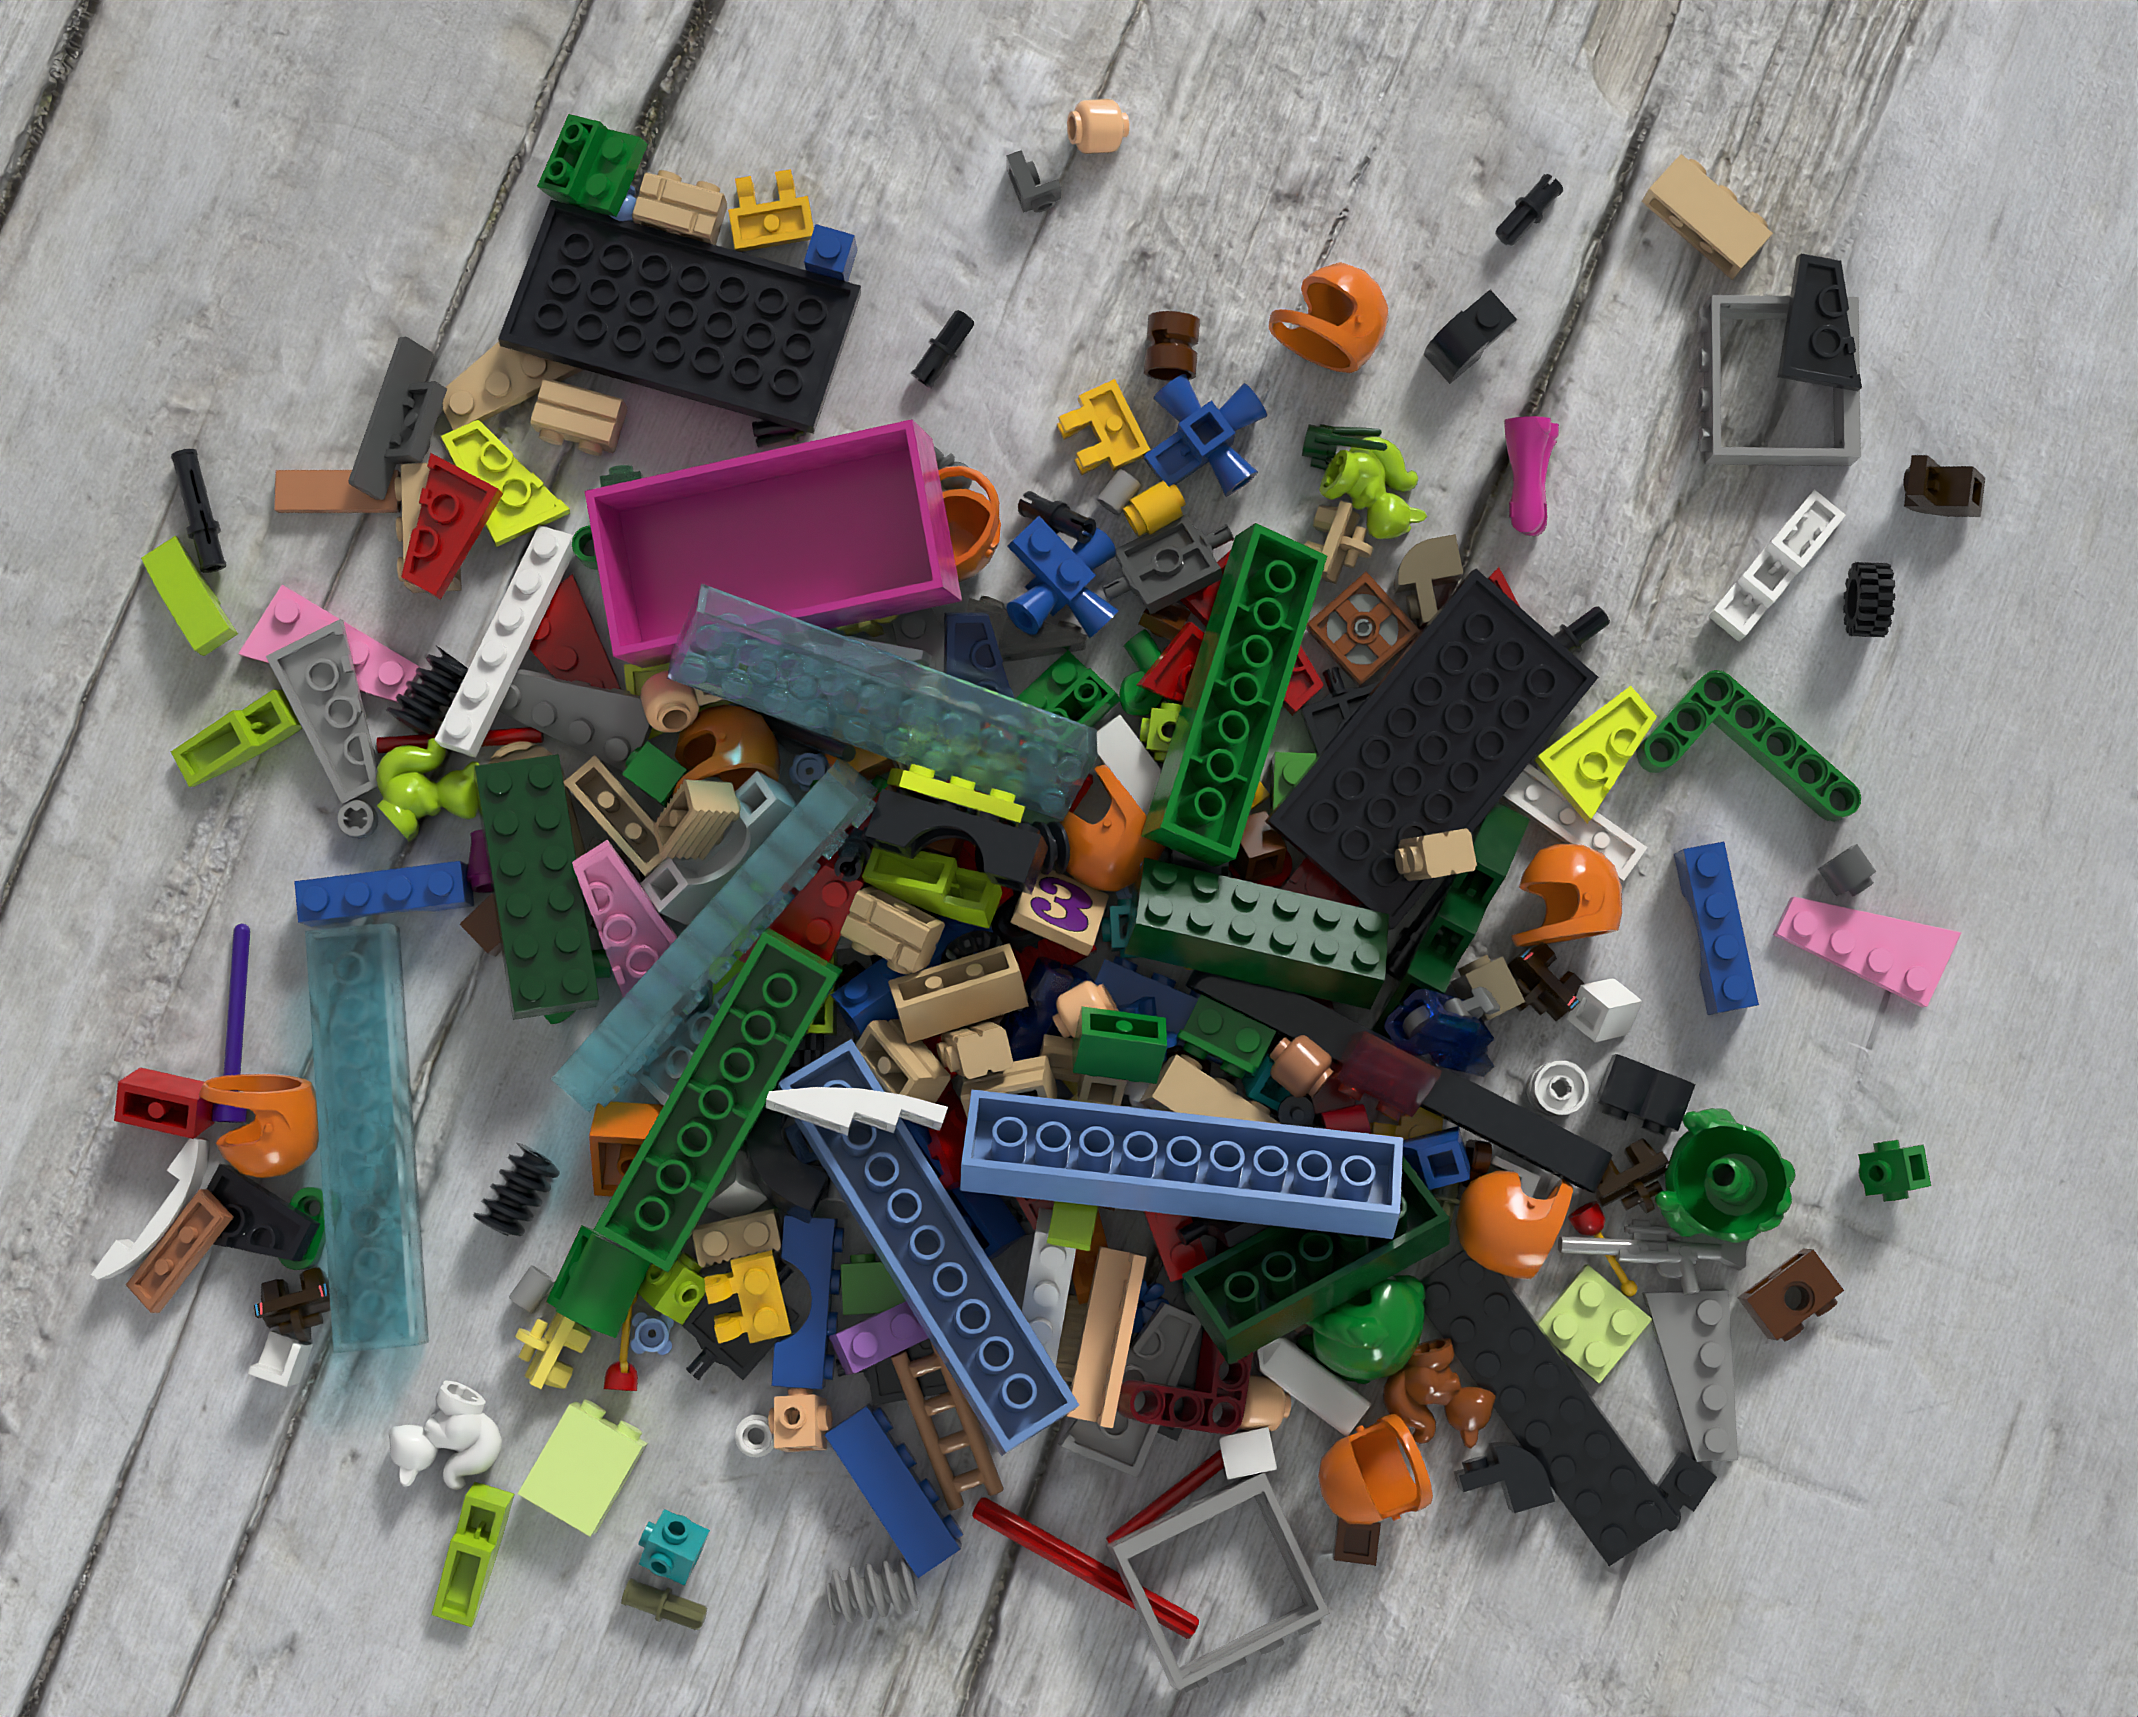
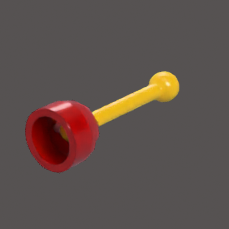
(1590, 1221)
(622, 1374)

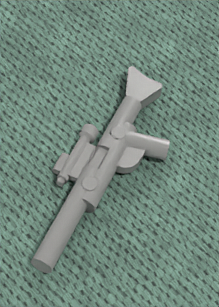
(1651, 1246)

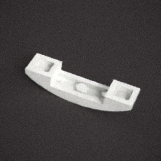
(190, 1170)

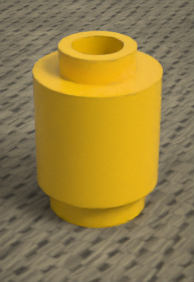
(1154, 508)

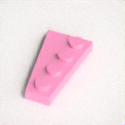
(292, 617)
(623, 914)
(1878, 948)

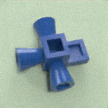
(1204, 435)
(1060, 578)

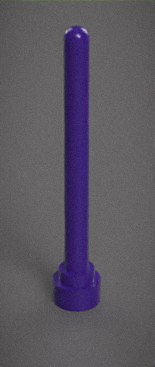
(235, 1021)

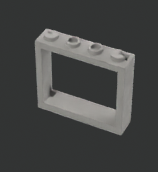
(1845, 402)
(1265, 1638)

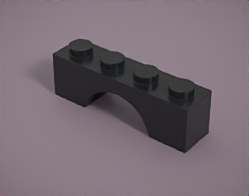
(907, 825)

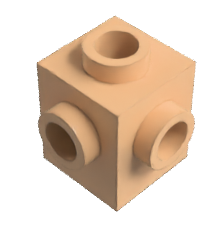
(800, 1421)

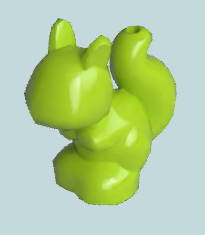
(1363, 478)
(412, 795)

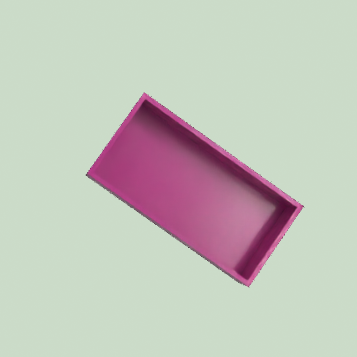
(806, 529)

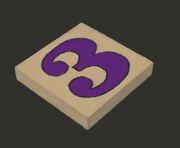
(1062, 911)

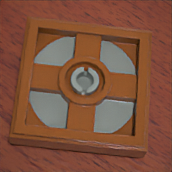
(1362, 629)

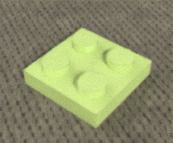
(1593, 1323)

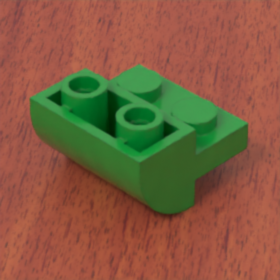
(592, 166)
(1071, 692)
(597, 1282)

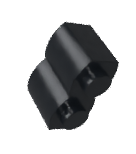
(1644, 1094)

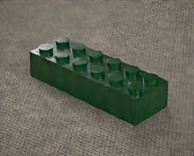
(535, 887)
(1257, 933)
(1298, 1274)

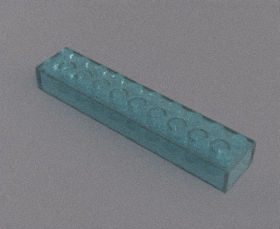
(881, 702)
(708, 943)
(366, 1138)

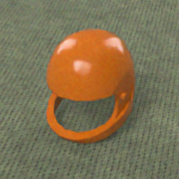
(1342, 320)
(971, 522)
(727, 745)
(1111, 851)
(1578, 892)
(283, 1125)
(1506, 1227)
(1367, 1476)

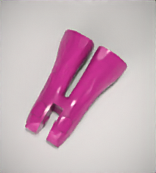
(1529, 450)

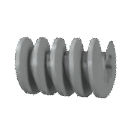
(871, 1591)

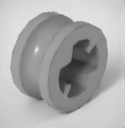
(356, 832)

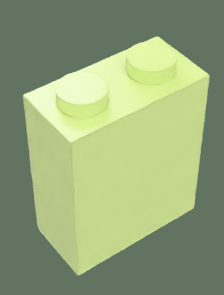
(583, 1466)

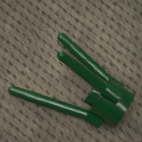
(1324, 440)

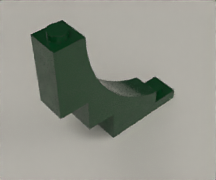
(1459, 911)

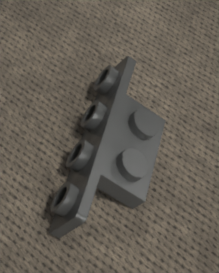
(400, 419)

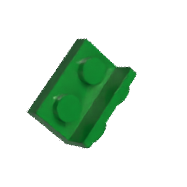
(1227, 1037)

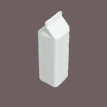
(1312, 1384)

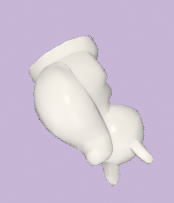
(456, 1426)

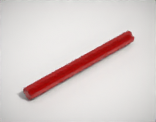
(1079, 1564)

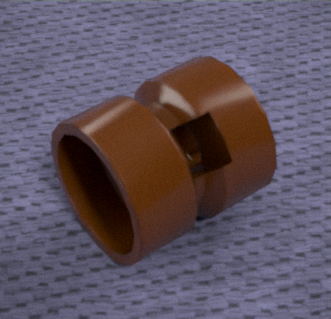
(1172, 343)

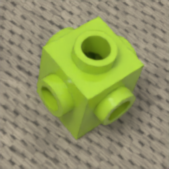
(1151, 730)
(674, 1291)

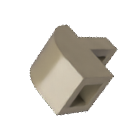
(1425, 566)

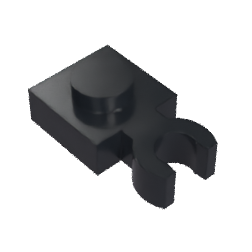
(1685, 1484)

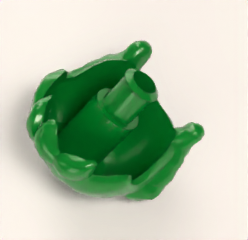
(1724, 1180)
(1370, 1332)

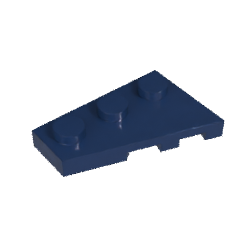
(973, 652)

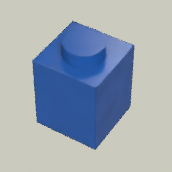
(831, 253)

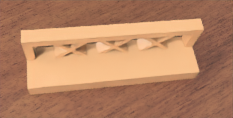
(1106, 1335)

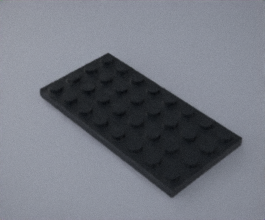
(681, 316)
(1432, 744)

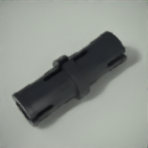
(1057, 516)

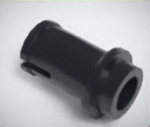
(770, 433)

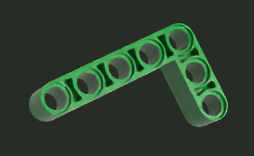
(1753, 741)

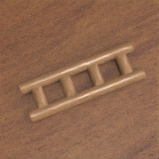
(939, 1447)

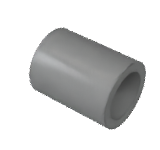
(1118, 492)
(531, 1289)

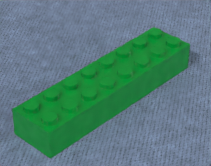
(1234, 696)
(717, 1099)

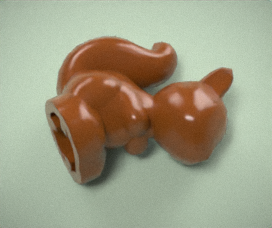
(1428, 1381)

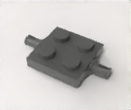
(1168, 564)

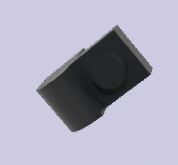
(1468, 335)
(1520, 1475)

